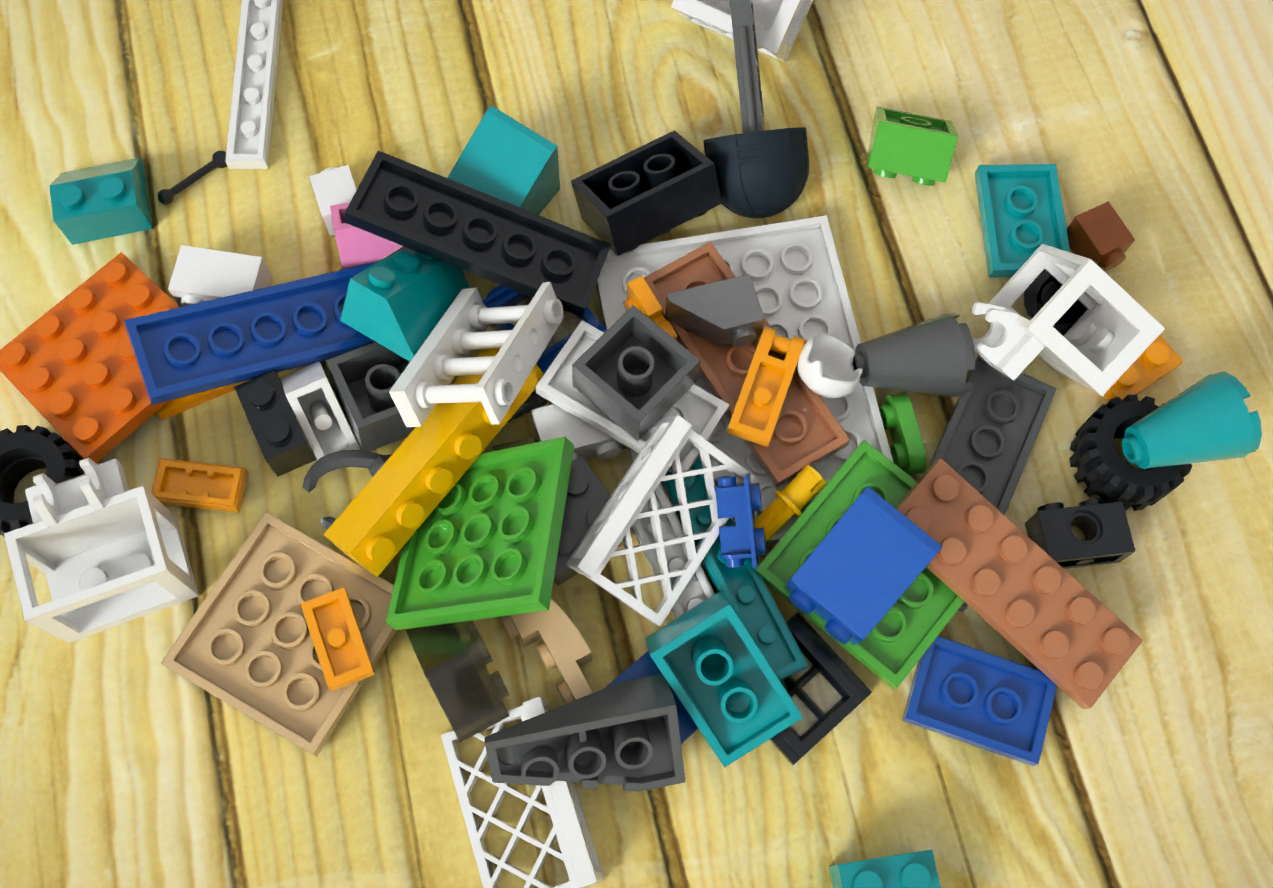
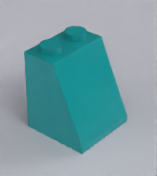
(509, 163)

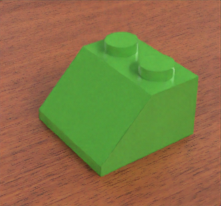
(911, 146)

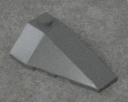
(608, 737)

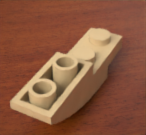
(560, 646)

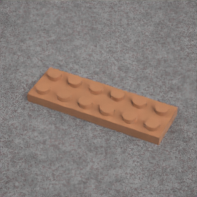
(805, 426)
(1018, 586)

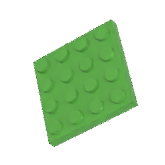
(488, 541)
(916, 616)

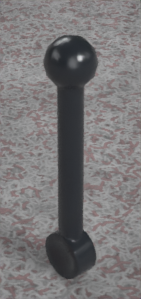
(166, 196)

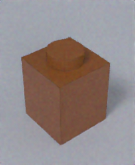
(1100, 236)

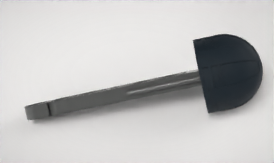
(760, 168)

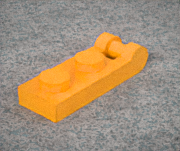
(765, 388)

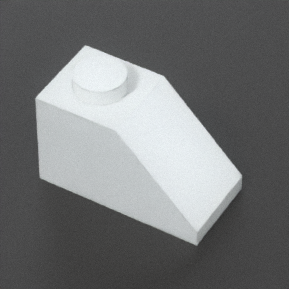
(318, 411)

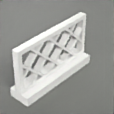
(626, 505)
(562, 805)

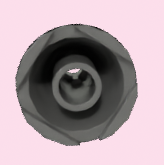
(920, 358)

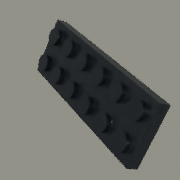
(476, 232)

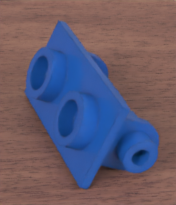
(744, 538)

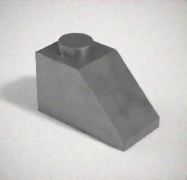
(719, 311)

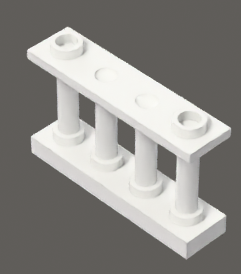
(463, 330)

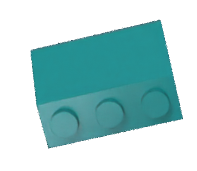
(401, 299)

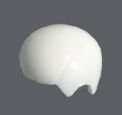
(828, 366)

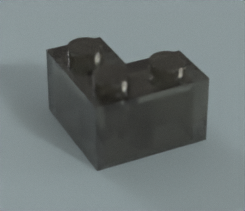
(455, 667)

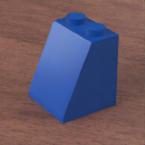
(861, 568)

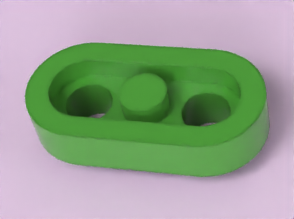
(907, 446)

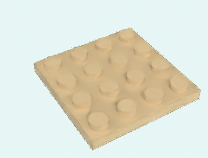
(254, 640)

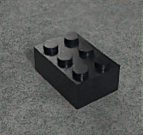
(647, 192)

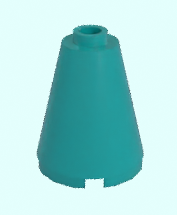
(1196, 426)

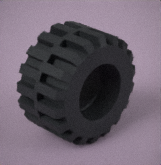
(24, 453)
(1106, 471)

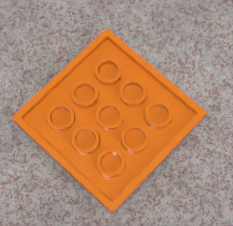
(80, 361)

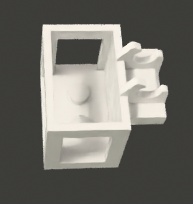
(775, 21)
(1093, 349)
(103, 553)

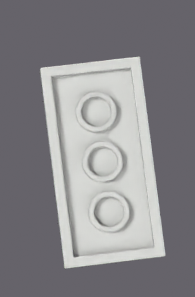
(695, 406)

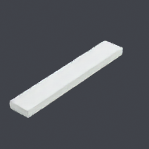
(254, 85)

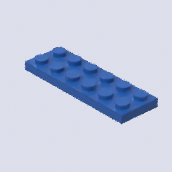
(243, 335)

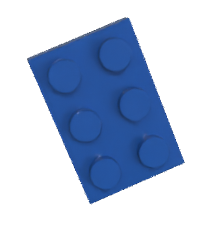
(981, 700)

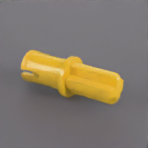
(790, 501)

